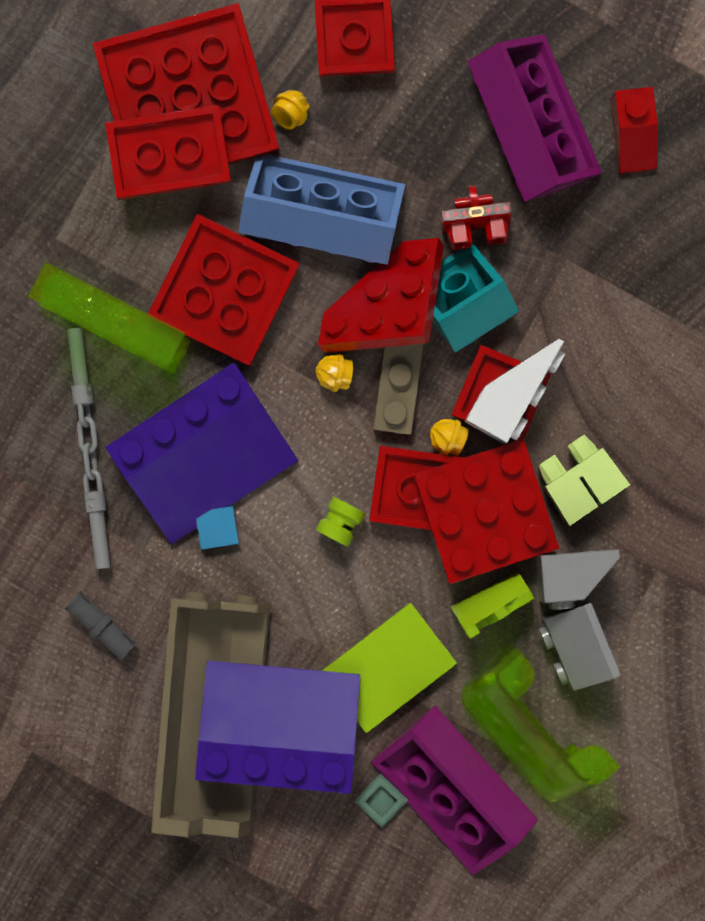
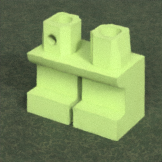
(567, 489)

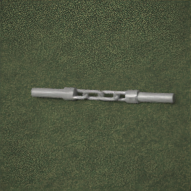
(94, 500)

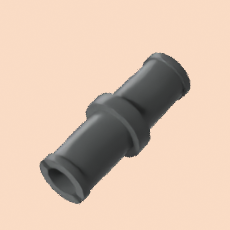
(100, 625)

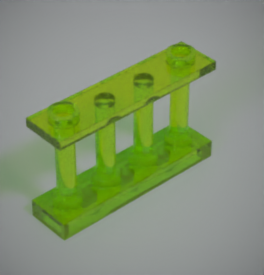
(109, 318)

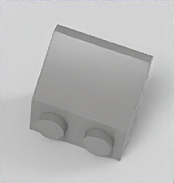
(571, 575)
(579, 646)

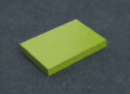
(393, 665)

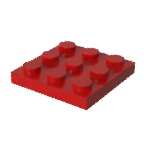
(224, 290)
(486, 511)

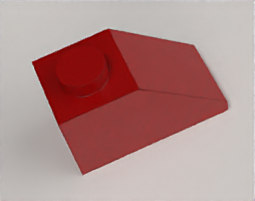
(635, 129)

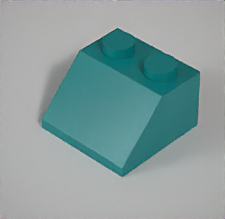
(470, 298)

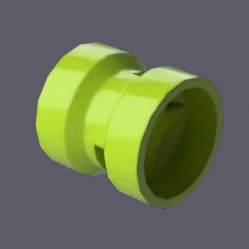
(340, 521)

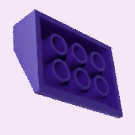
(201, 452)
(278, 727)

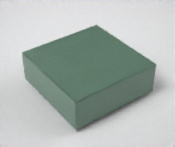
(381, 800)

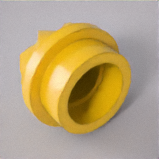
(290, 109)
(334, 372)
(448, 436)

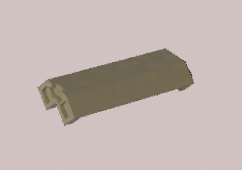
(199, 633)

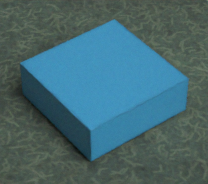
(217, 528)

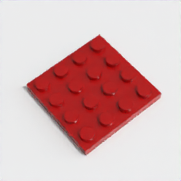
(187, 67)

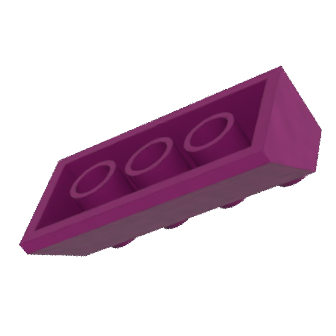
(533, 116)
(455, 791)

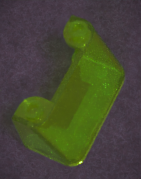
(495, 704)

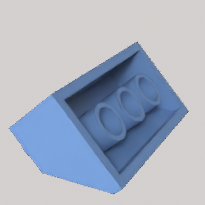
(321, 208)

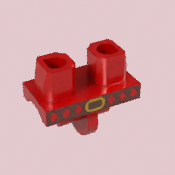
(474, 214)

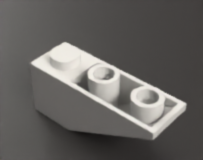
(504, 400)

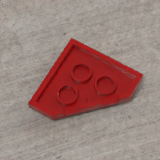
(389, 304)

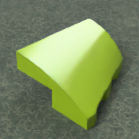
(492, 603)

